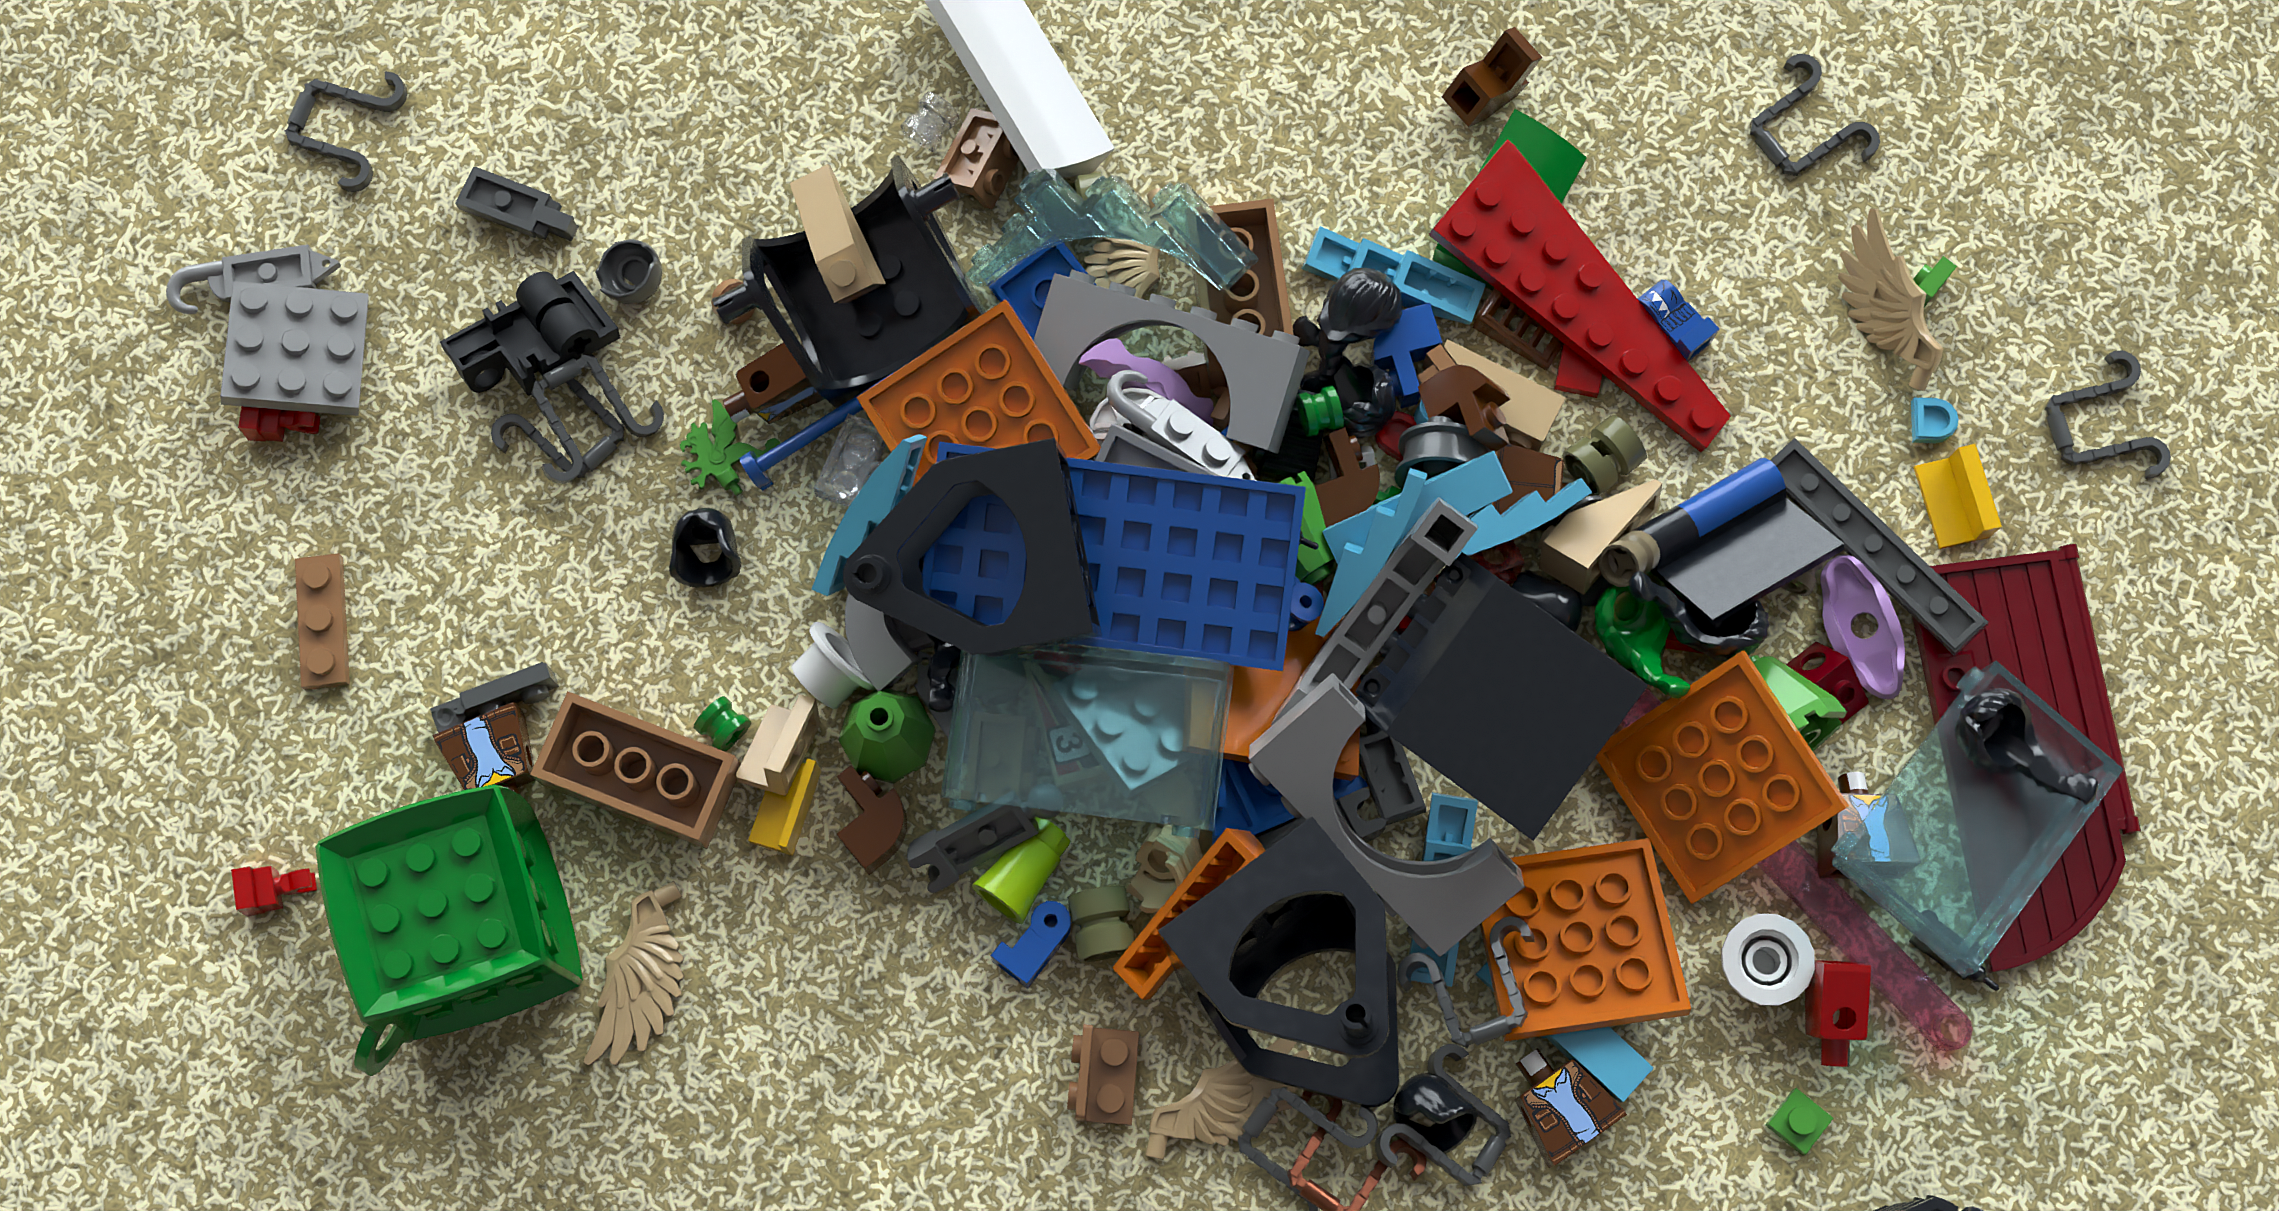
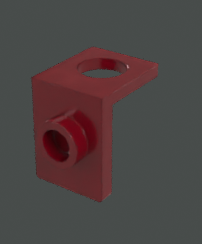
(1833, 676)

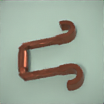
(1322, 1198)

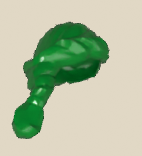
(1636, 638)

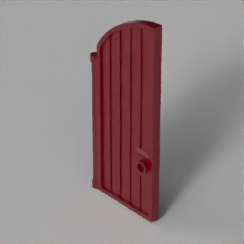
(2048, 642)

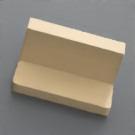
(780, 746)

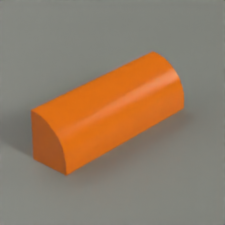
(1146, 962)

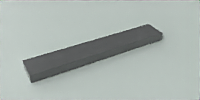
(1878, 549)

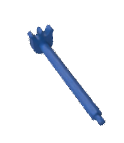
(756, 467)

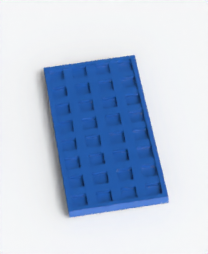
(1169, 554)

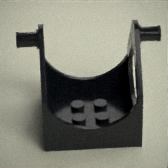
(884, 329)
(1057, 589)
(1271, 912)

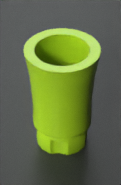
(1022, 872)

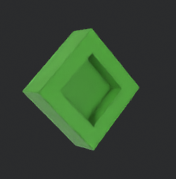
(1931, 279)
(1799, 1121)

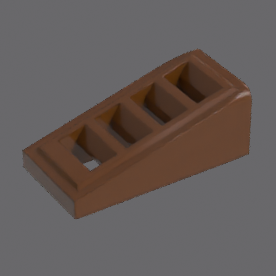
(1500, 333)

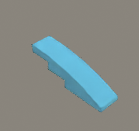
(1418, 278)
(1463, 487)
(871, 505)
(1521, 517)
(1362, 564)
(1446, 836)
(1599, 1053)

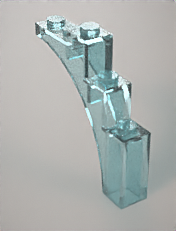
(1056, 214)

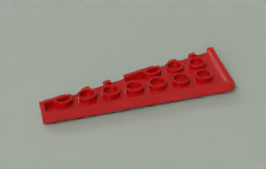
(1542, 261)

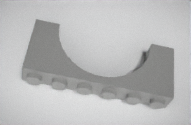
(1259, 369)
(1434, 898)

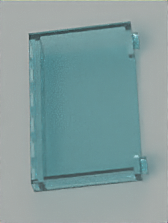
(1091, 734)
(1964, 847)

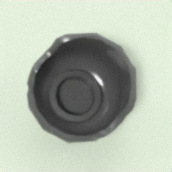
(637, 264)

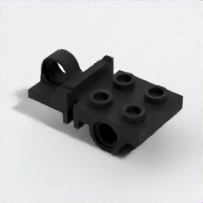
(534, 334)

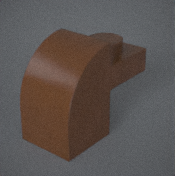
(1494, 81)
(1469, 400)
(1354, 487)
(880, 828)

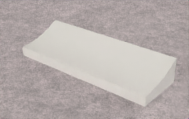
(1024, 84)

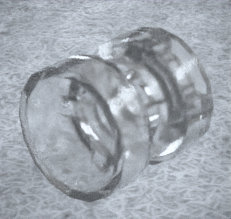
(930, 121)

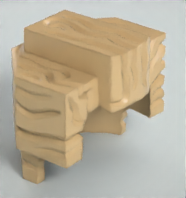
(1164, 866)

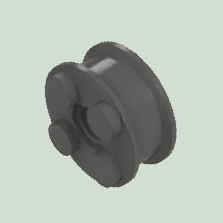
(1436, 448)

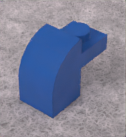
(1403, 346)

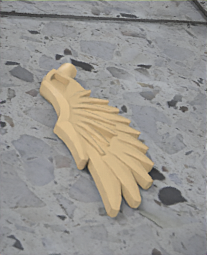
(1125, 262)
(1888, 300)
(639, 978)
(1216, 1105)

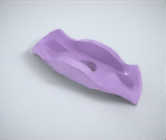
(1111, 357)
(1852, 591)

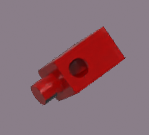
(1833, 988)

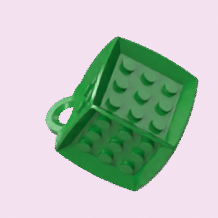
(446, 917)

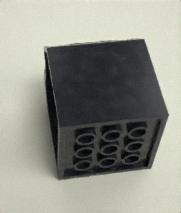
(1497, 695)

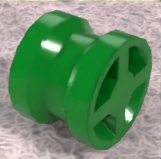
(1320, 411)
(722, 724)

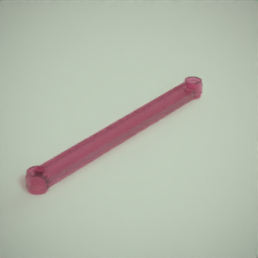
(1855, 933)

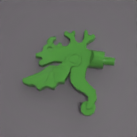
(718, 457)

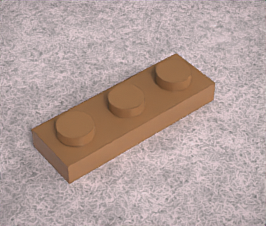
(322, 621)

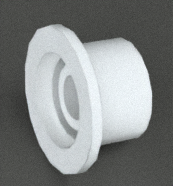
(829, 667)
(1768, 959)

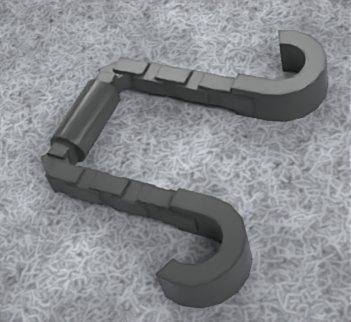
(303, 109)
(1776, 152)
(560, 376)
(2062, 435)
(591, 459)
(1490, 1029)
(1265, 1111)
(1490, 1151)

